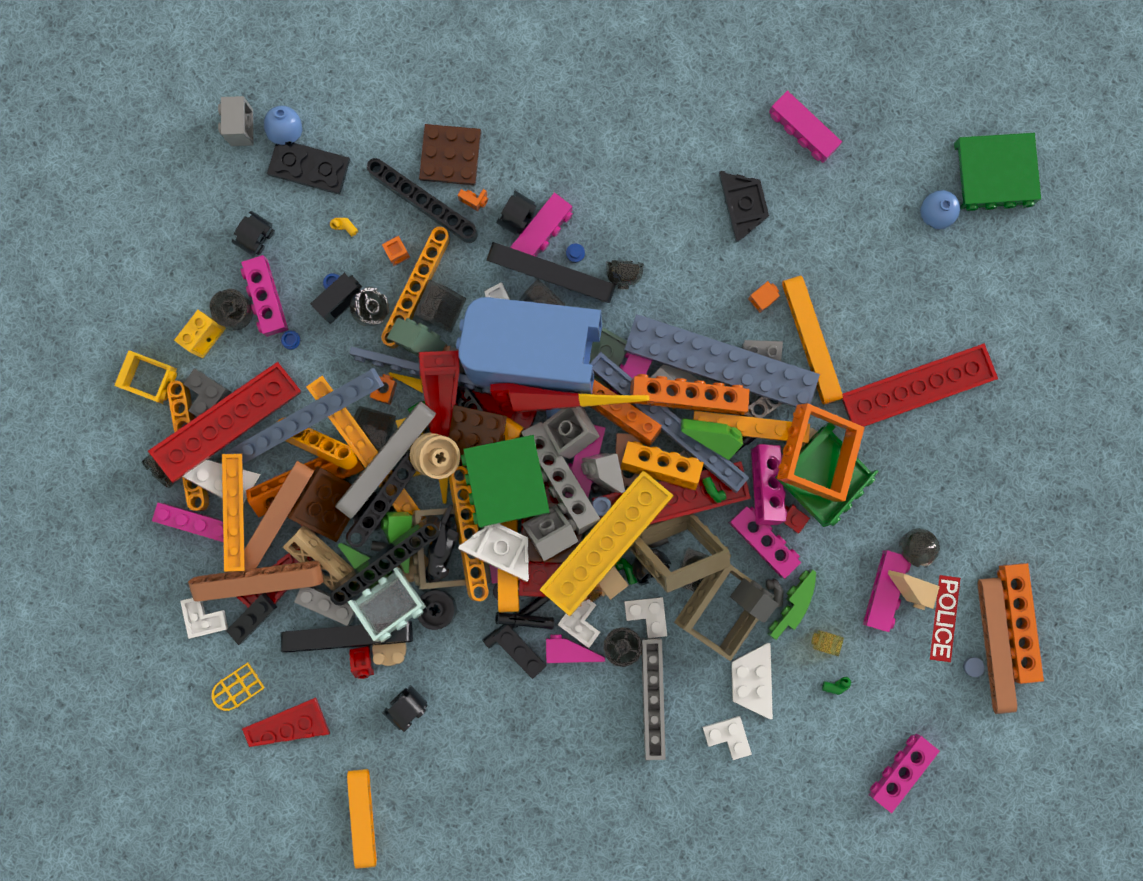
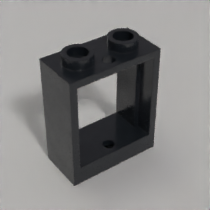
(336, 297)

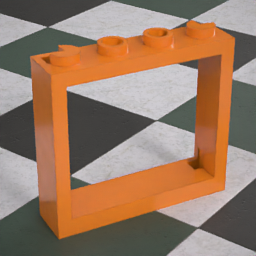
(846, 459)

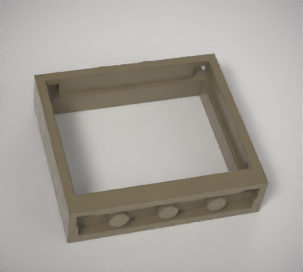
(418, 558)
(673, 580)
(699, 602)

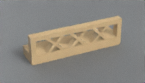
(319, 551)

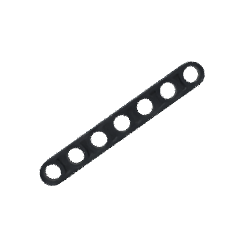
(416, 193)
(550, 272)
(381, 495)
(381, 568)
(338, 638)

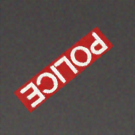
(945, 618)

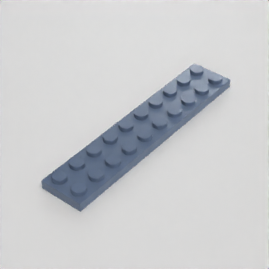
(721, 362)

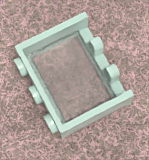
(387, 606)

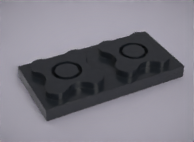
(309, 166)

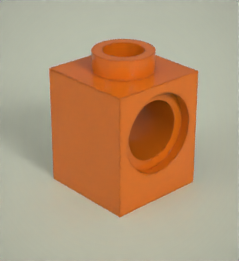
(396, 250)
(764, 296)
(388, 396)

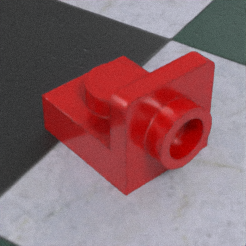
(795, 518)
(361, 662)

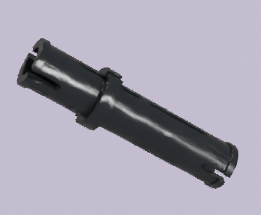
(504, 618)

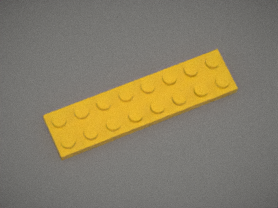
(606, 543)

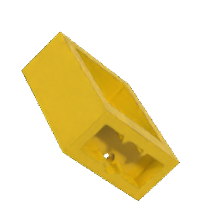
(197, 331)
(128, 371)

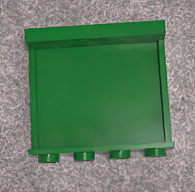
(998, 171)
(818, 464)
(505, 481)

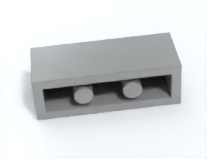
(320, 602)

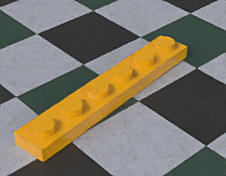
(752, 426)
(233, 512)

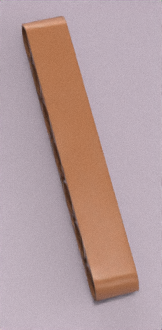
(276, 514)
(256, 581)
(997, 645)

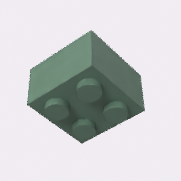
(415, 337)

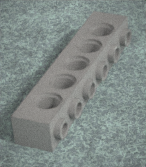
(579, 522)
(653, 699)

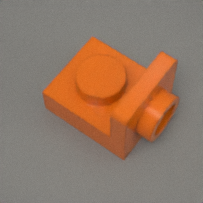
(469, 198)

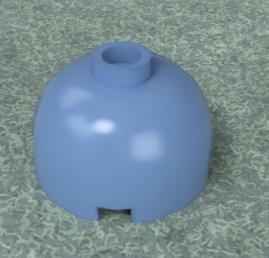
(282, 125)
(940, 209)

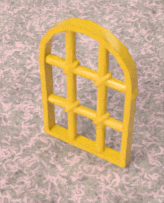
(245, 688)

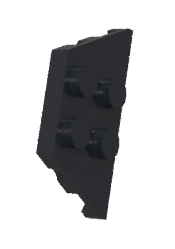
(744, 203)

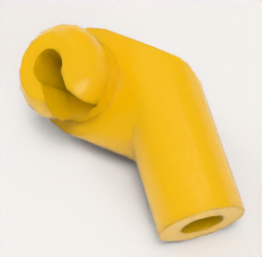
(342, 223)

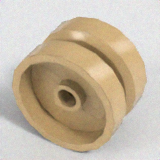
(435, 455)

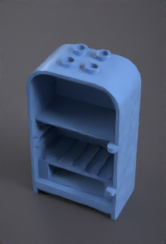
(529, 344)

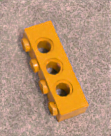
(669, 473)

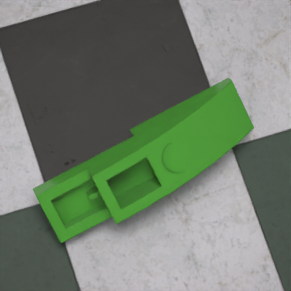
(800, 599)

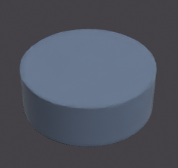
(601, 505)
(973, 667)

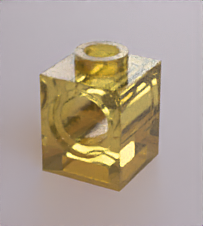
(827, 642)

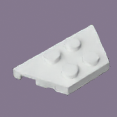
(501, 549)
(753, 681)

